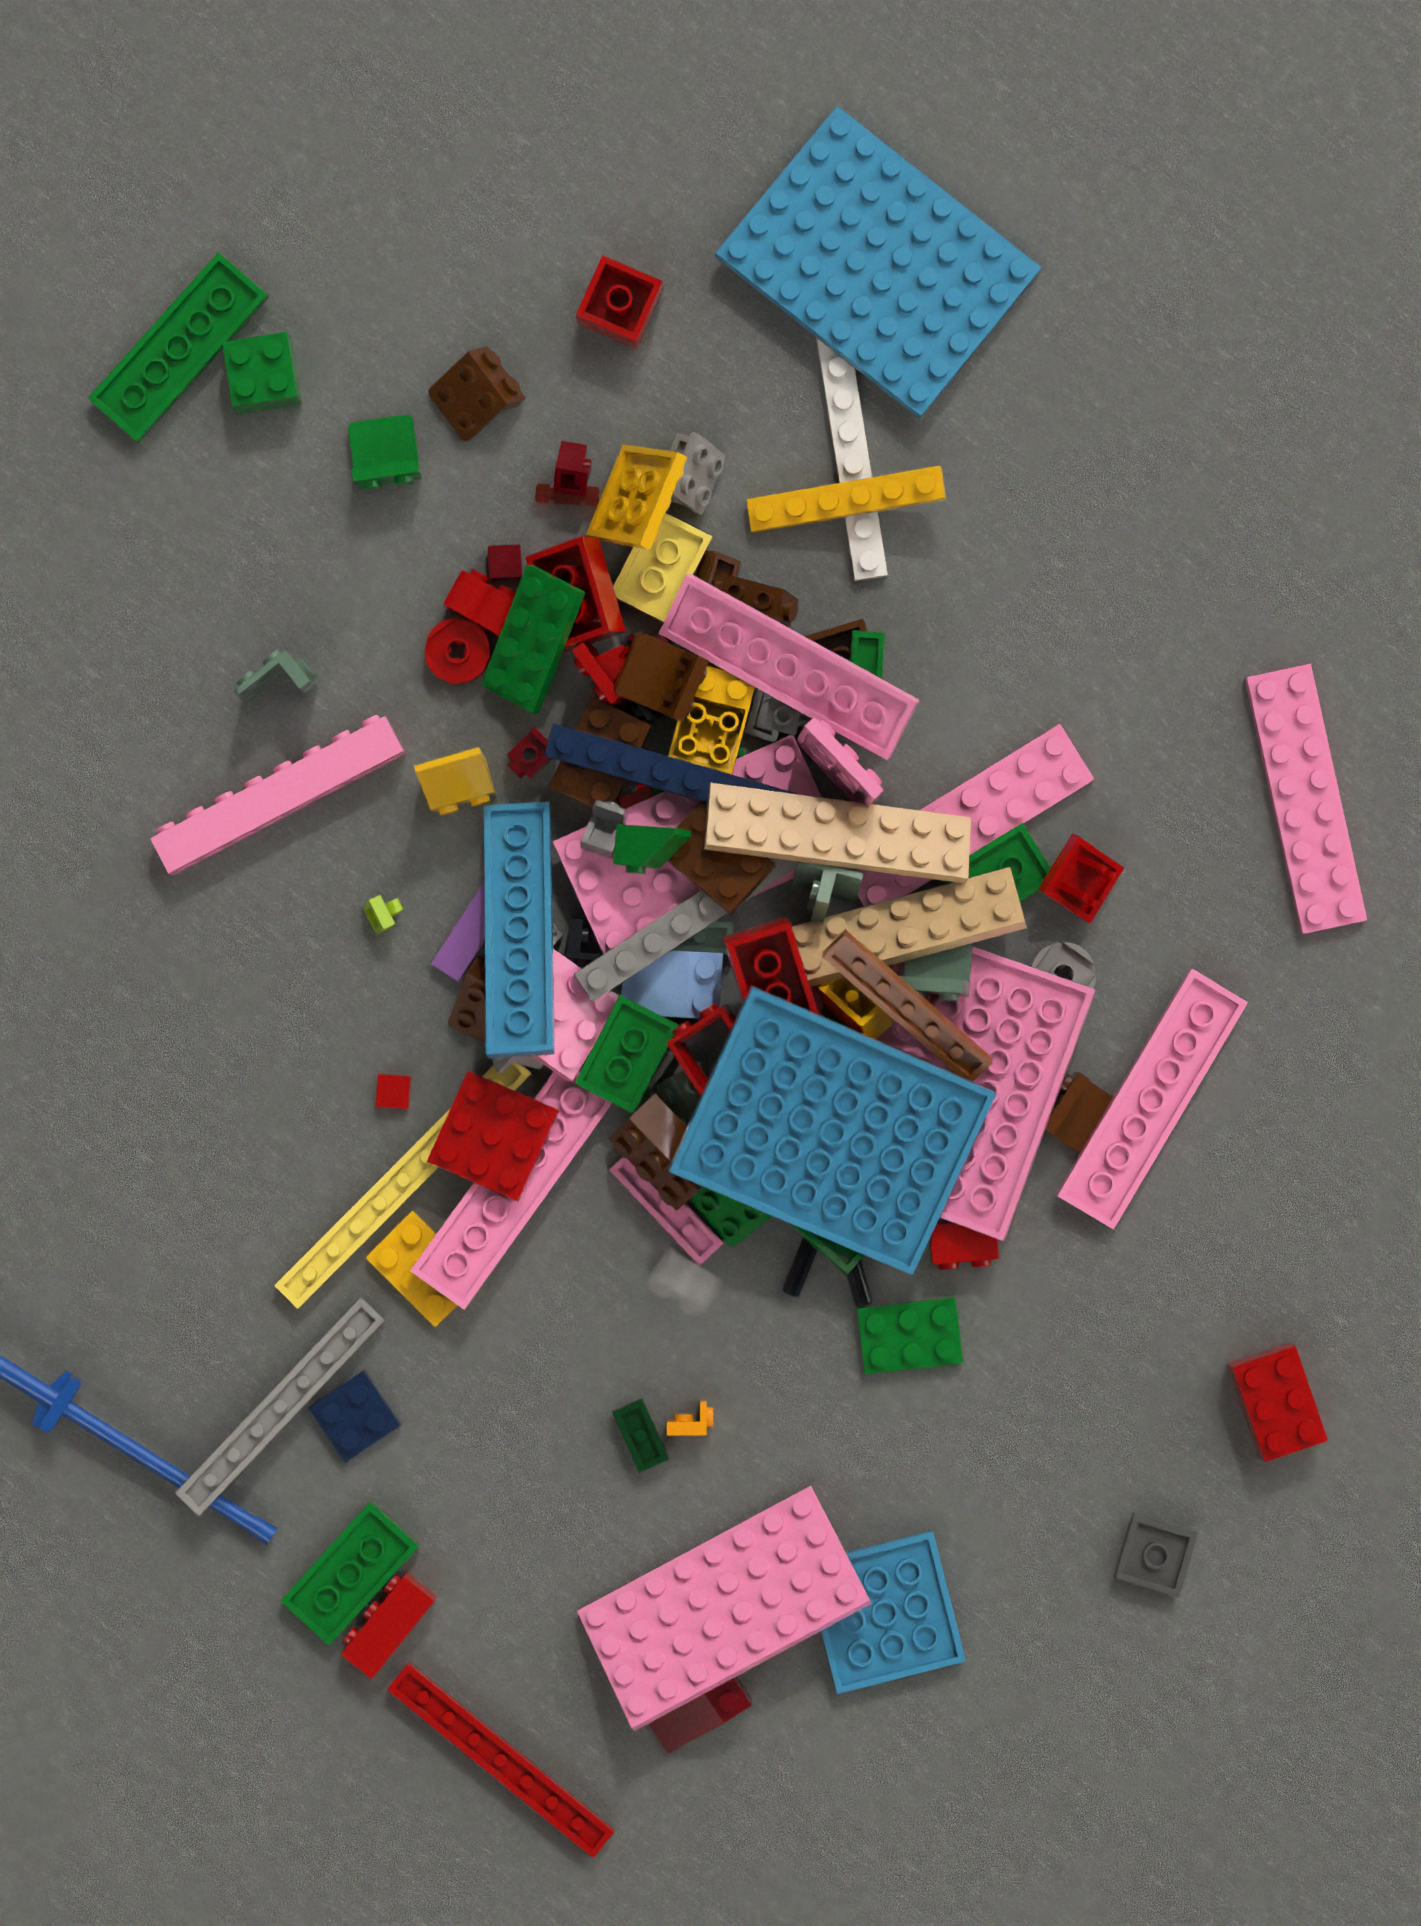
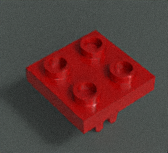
(603, 669)
(1081, 878)

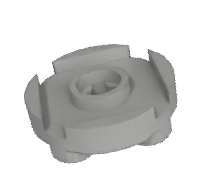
(1068, 955)

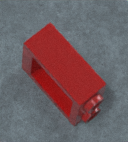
(686, 1031)

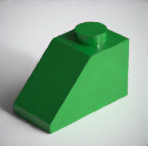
(646, 846)

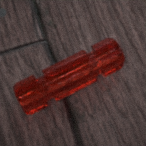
(545, 493)

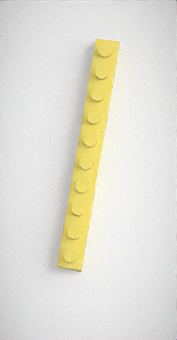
(374, 1207)

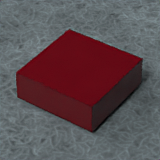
(505, 562)

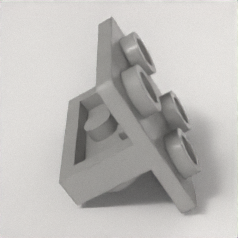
(699, 473)

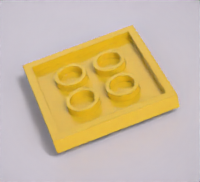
(636, 496)

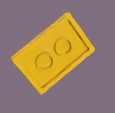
(398, 1255)

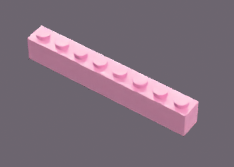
(278, 795)

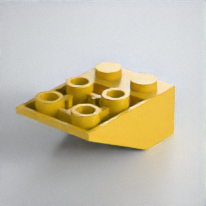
(716, 722)

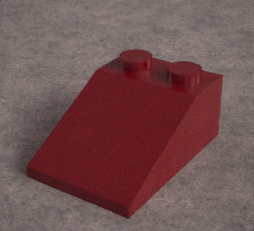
(701, 1715)

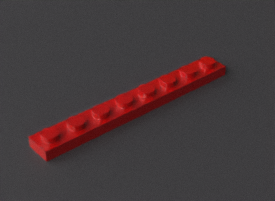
(501, 1759)

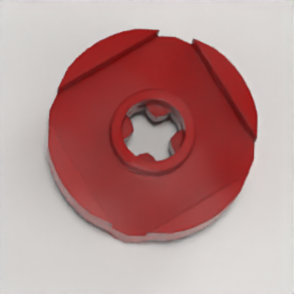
(459, 632)

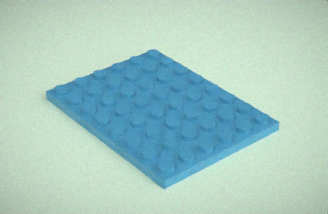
(878, 262)
(831, 1130)

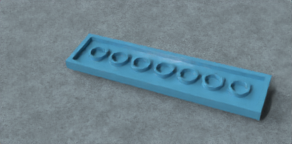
(519, 930)

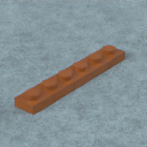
(907, 1007)

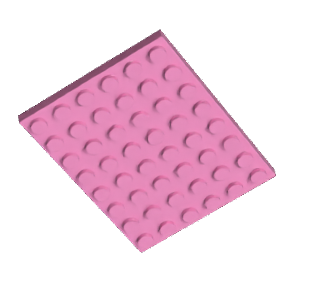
(1030, 1031)

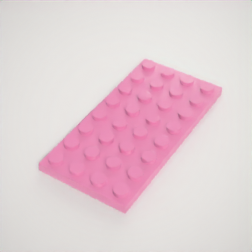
(624, 902)
(723, 1608)

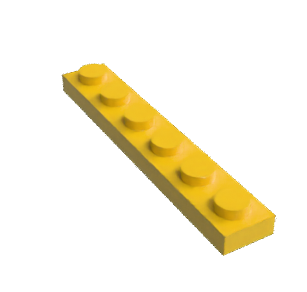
(846, 499)

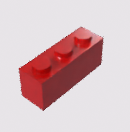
(387, 1624)

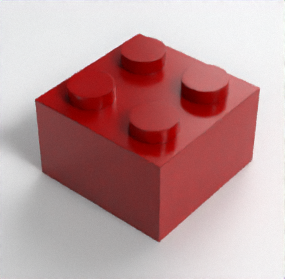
(619, 302)

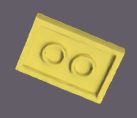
(655, 575)

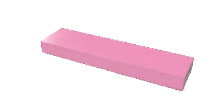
(682, 1224)

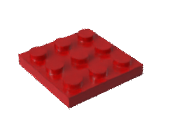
(493, 1136)

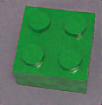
(262, 373)

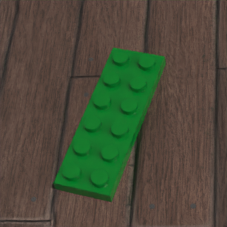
(178, 347)

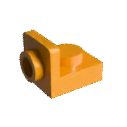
(685, 1424)

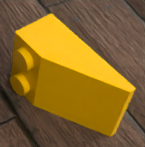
(456, 781)

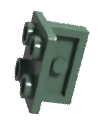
(826, 882)

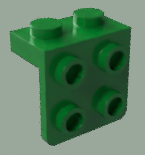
(384, 452)
(728, 1216)

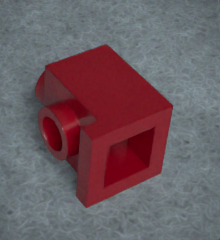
(572, 469)
(522, 767)

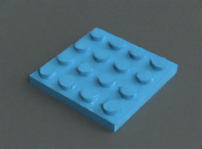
(907, 1624)

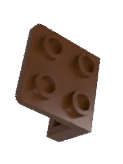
(475, 392)
(764, 598)
(661, 676)
(470, 1006)
(1077, 1110)

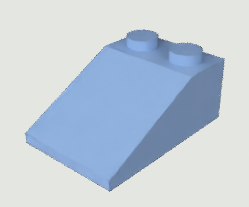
(677, 984)

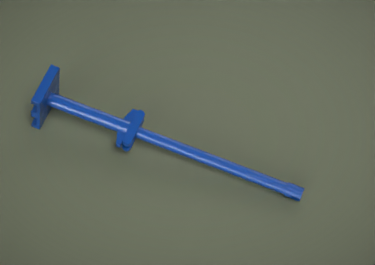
(57, 1401)

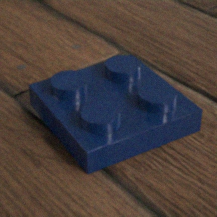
(354, 1416)

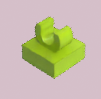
(381, 914)

